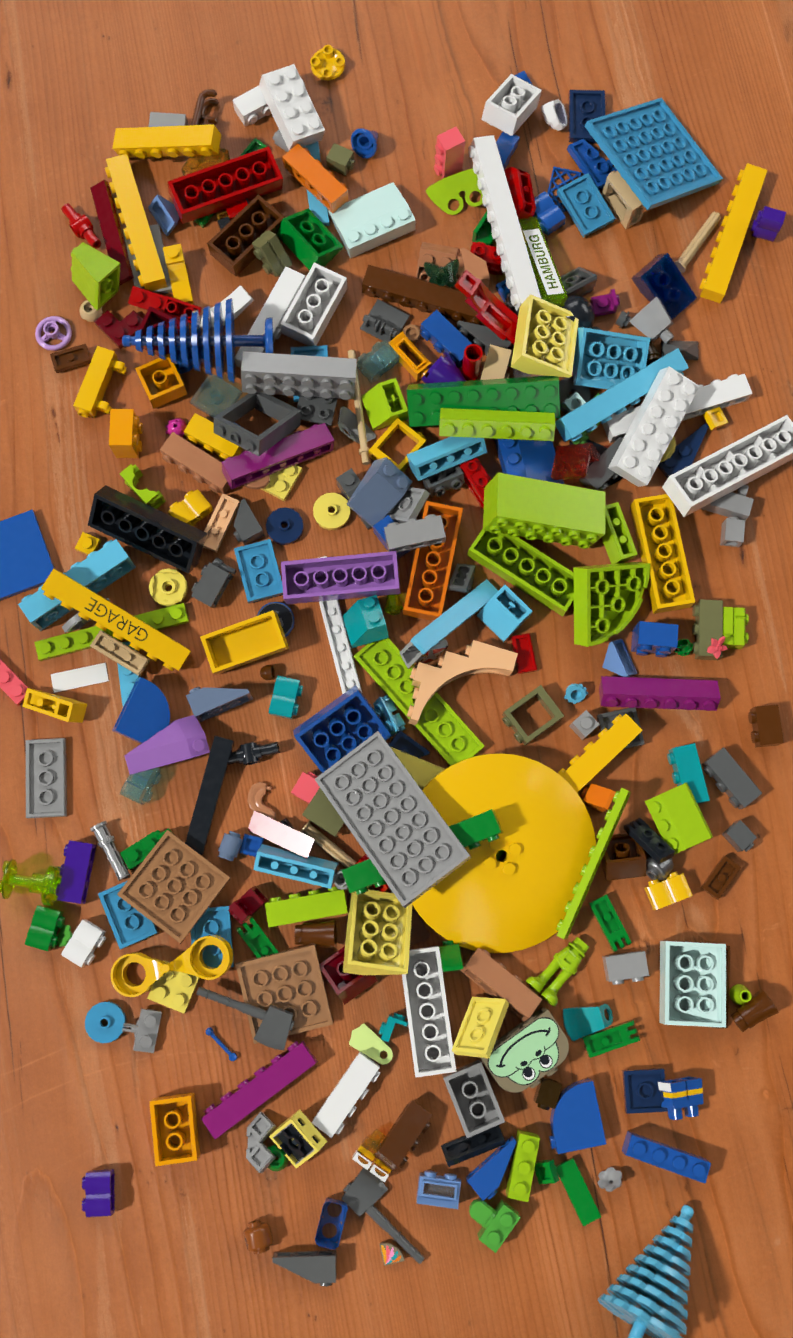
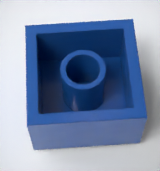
(654, 638)

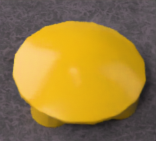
(327, 63)

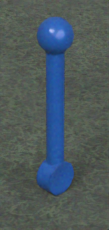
(232, 1056)

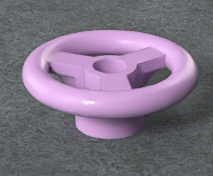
(49, 325)

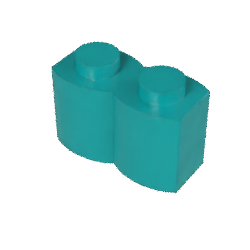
(285, 697)

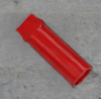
(472, 362)

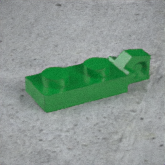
(138, 852)

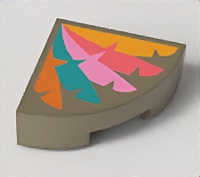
(390, 1253)

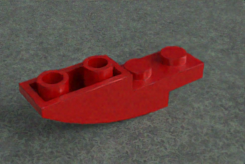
(173, 307)

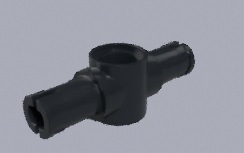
(252, 753)

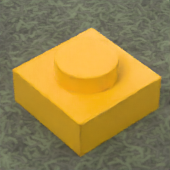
(715, 418)
(87, 543)

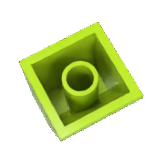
(95, 274)

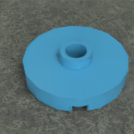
(114, 1016)

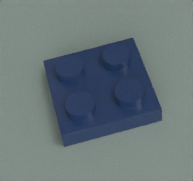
(642, 1090)

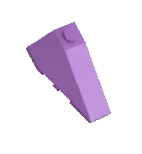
(175, 743)

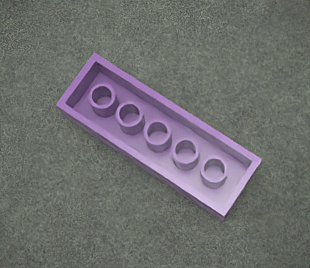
(340, 577)

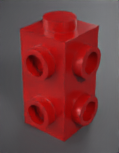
(488, 254)

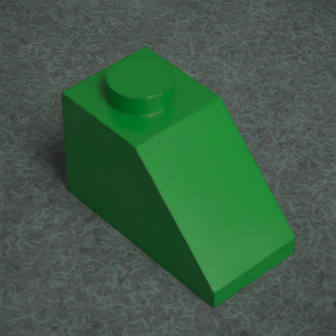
(450, 956)

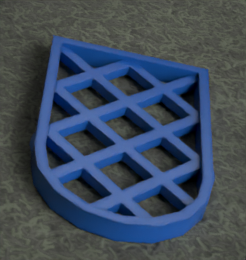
(565, 171)

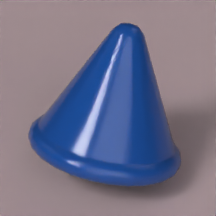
(364, 142)

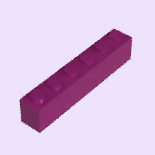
(284, 454)
(659, 693)
(259, 1089)

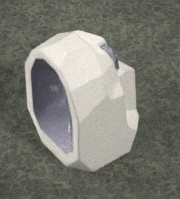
(554, 114)

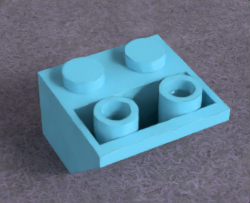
(504, 613)

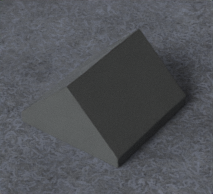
(578, 282)

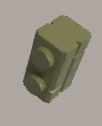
(272, 253)

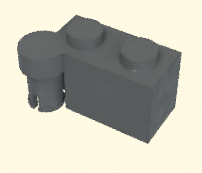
(213, 582)

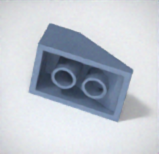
(379, 491)
(213, 701)

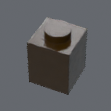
(547, 1093)

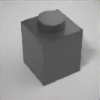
(739, 836)

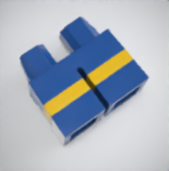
(680, 1094)

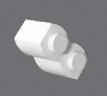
(83, 943)

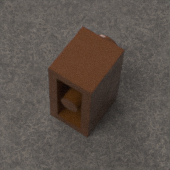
(766, 726)

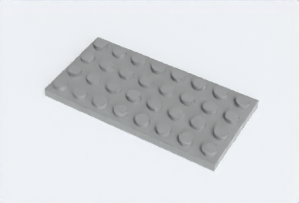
(392, 819)

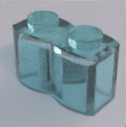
(377, 361)
(139, 785)

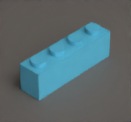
(444, 455)
(295, 867)

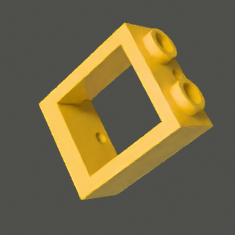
(375, 453)

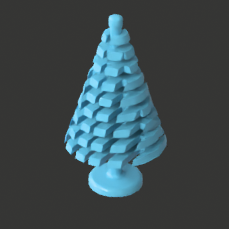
(654, 1291)

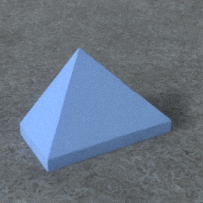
(164, 213)
(618, 659)

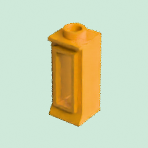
(416, 371)

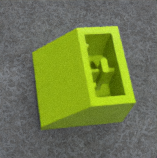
(385, 404)

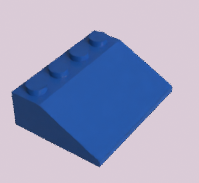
(527, 458)
(339, 728)

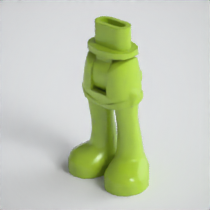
(568, 960)

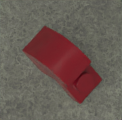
(247, 905)

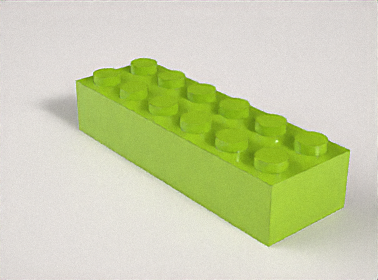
(525, 569)

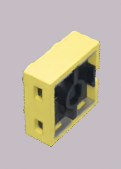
(298, 1138)

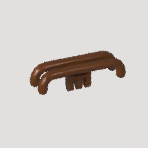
(200, 109)

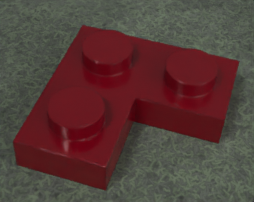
(115, 329)

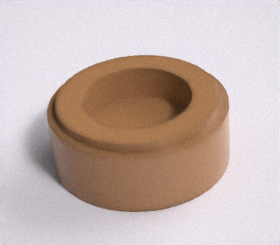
(412, 333)

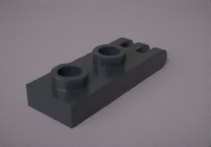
(649, 840)

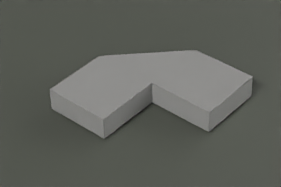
(257, 1152)

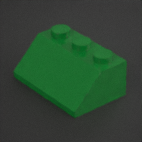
(309, 239)

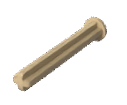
(697, 241)
(328, 845)

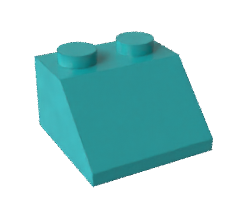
(365, 622)

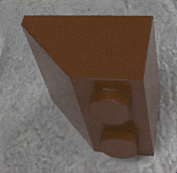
(623, 858)

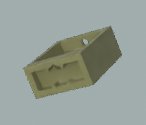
(546, 702)

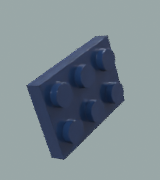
(584, 106)

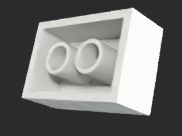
(511, 104)

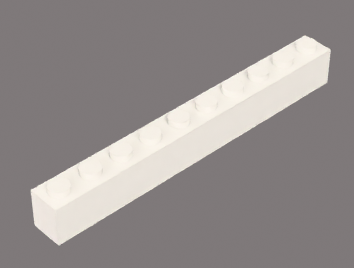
(503, 219)

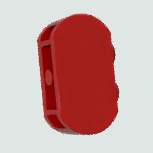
(521, 192)

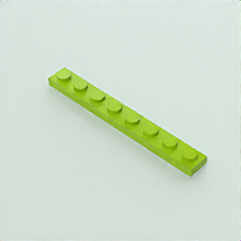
(82, 639)
(588, 871)

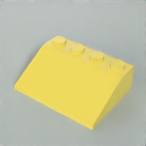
(544, 339)
(377, 935)

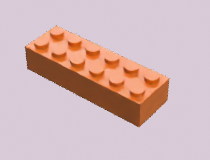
(433, 567)

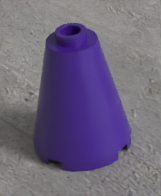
(444, 371)

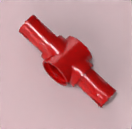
(81, 226)

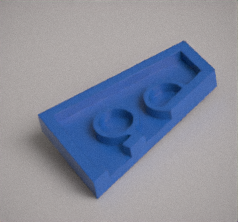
(590, 162)

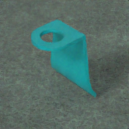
(585, 1020)

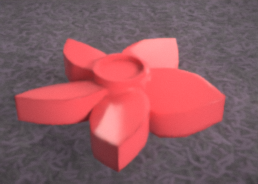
(716, 647)

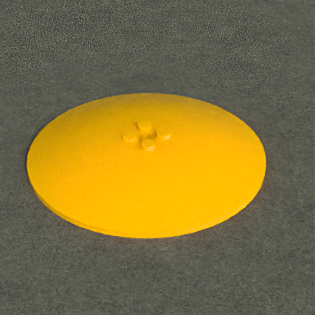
(545, 843)

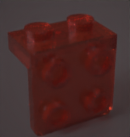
(573, 461)

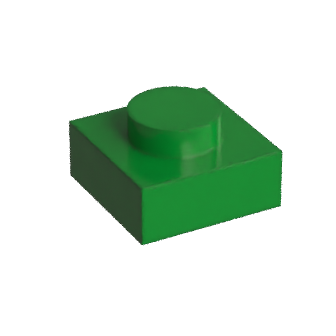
(546, 1172)

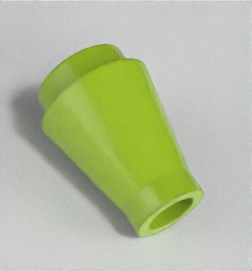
(736, 994)

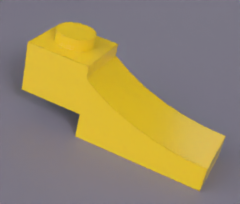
(178, 273)

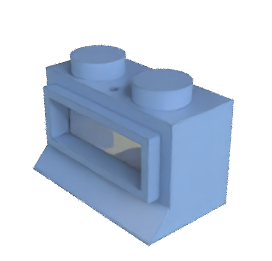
(438, 1190)

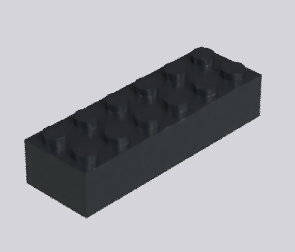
(146, 529)

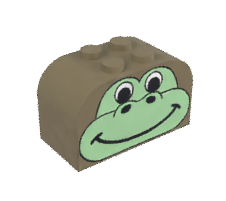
(528, 1052)

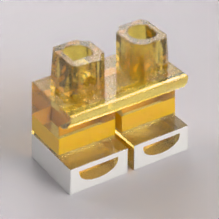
(365, 1155)

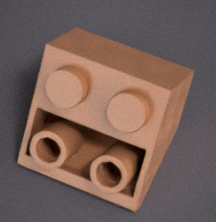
(435, 254)
(474, 265)

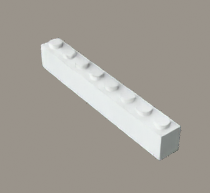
(716, 394)

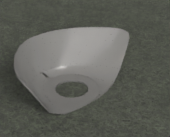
(348, 421)

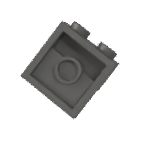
(444, 480)

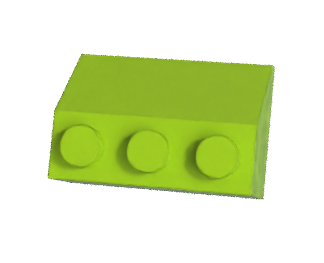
(679, 818)

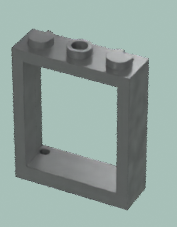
(287, 417)

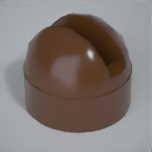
(267, 672)

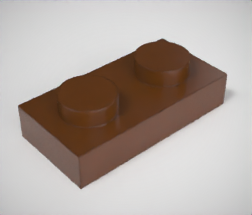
(70, 358)
(720, 877)

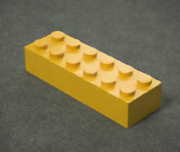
(663, 548)

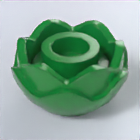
(282, 1162)

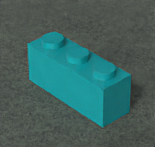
(688, 769)

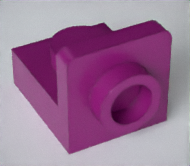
(606, 303)

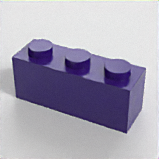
(76, 872)

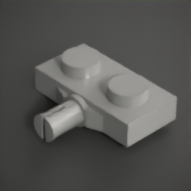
(145, 1030)

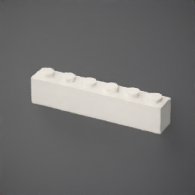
(275, 308)

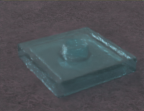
(215, 396)

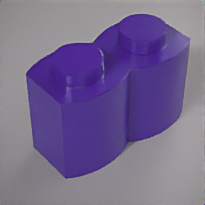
(767, 223)
(99, 1193)

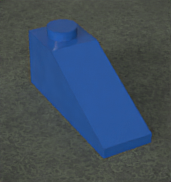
(489, 1173)

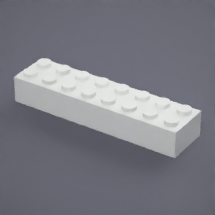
(731, 467)

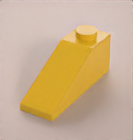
(55, 705)

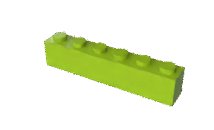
(497, 424)

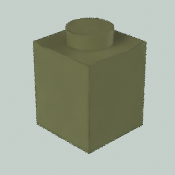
(340, 159)

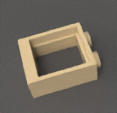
(622, 200)

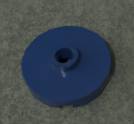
(284, 535)

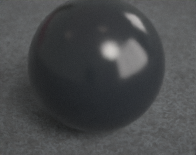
(581, 309)

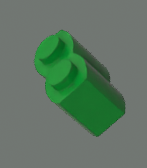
(44, 928)

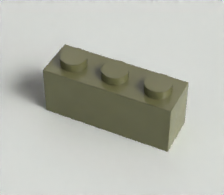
(707, 625)

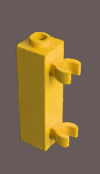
(96, 382)

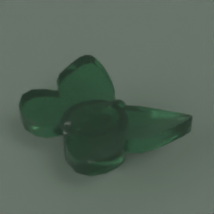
(442, 275)

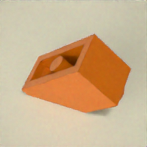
(597, 797)

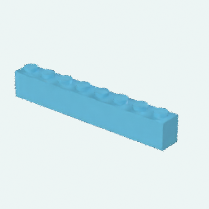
(616, 398)

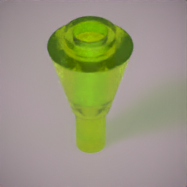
(393, 604)

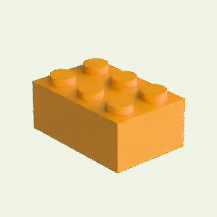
(174, 1129)

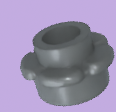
(623, 319)

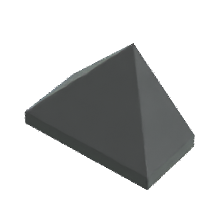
(688, 349)
(462, 578)

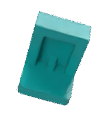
(387, 1028)

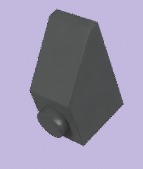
(246, 525)

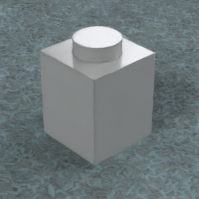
(732, 532)
(584, 725)

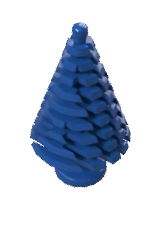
(219, 340)

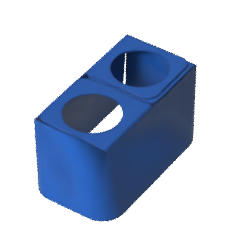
(331, 1242)

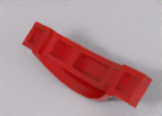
(489, 308)

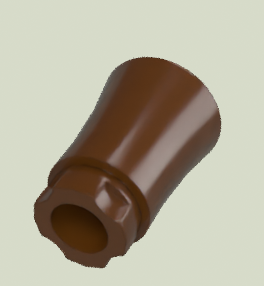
(317, 933)
(754, 1011)

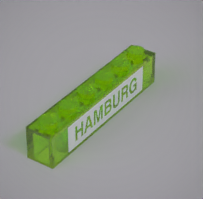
(544, 268)

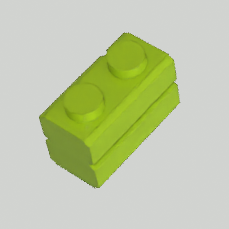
(734, 627)

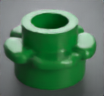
(684, 647)

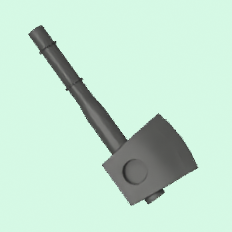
(275, 1023)
(361, 1196)

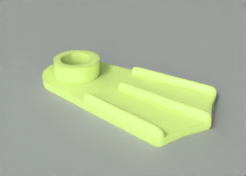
(370, 1044)

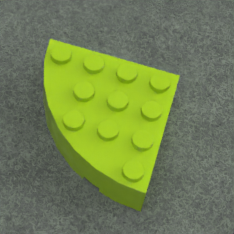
(606, 599)

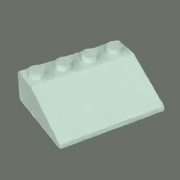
(373, 220)
(692, 984)

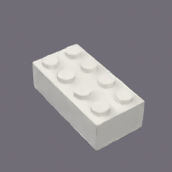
(291, 107)
(314, 305)

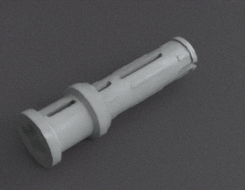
(106, 842)

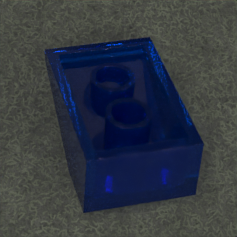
(664, 280)

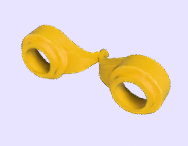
(188, 962)

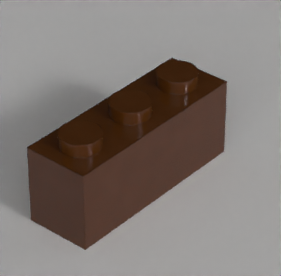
(403, 1136)

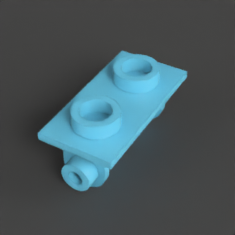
(384, 707)

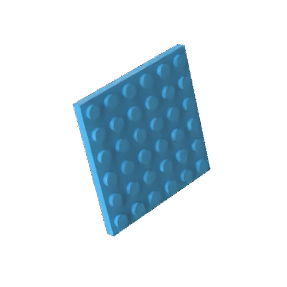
(653, 153)

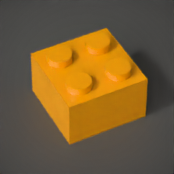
(161, 381)
(125, 433)

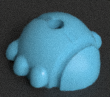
(575, 693)

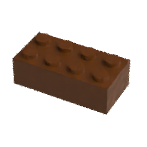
(233, 243)

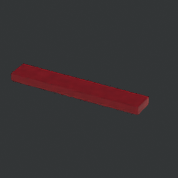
(111, 229)

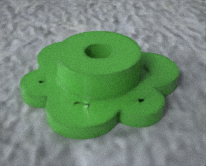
(64, 935)

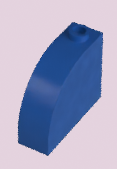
(143, 713)
(576, 1119)

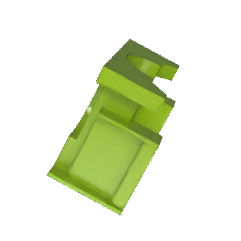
(151, 498)

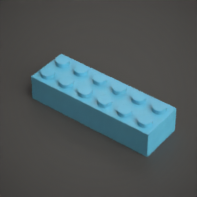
(94, 572)

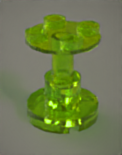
(37, 883)

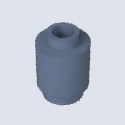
(230, 846)

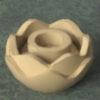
(90, 316)

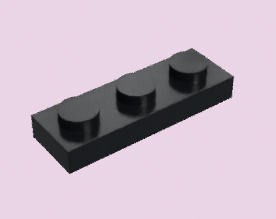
(467, 1148)

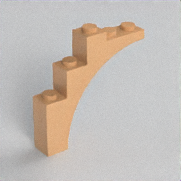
(478, 659)

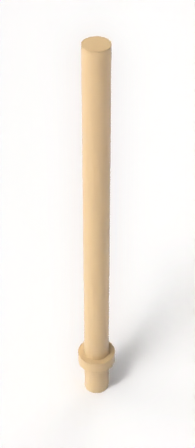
(364, 450)

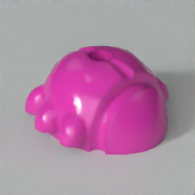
(179, 430)

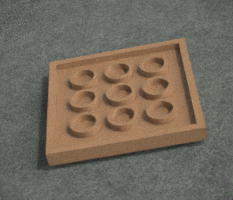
(173, 886)
(288, 982)

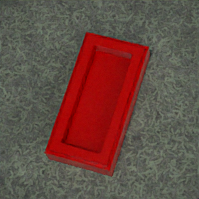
(525, 658)

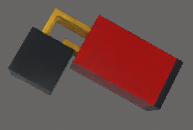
(231, 211)

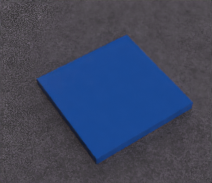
(23, 555)

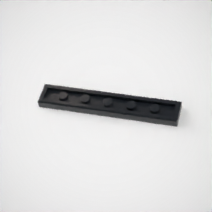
(209, 794)

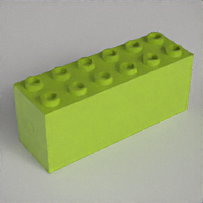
(543, 510)

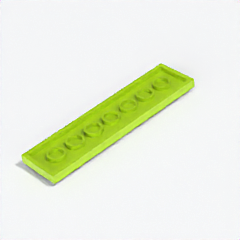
(437, 720)

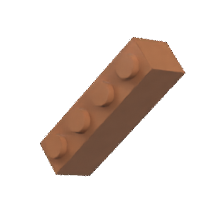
(195, 461)
(501, 984)

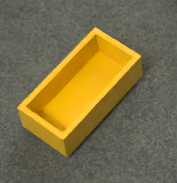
(244, 642)

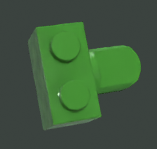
(495, 1222)

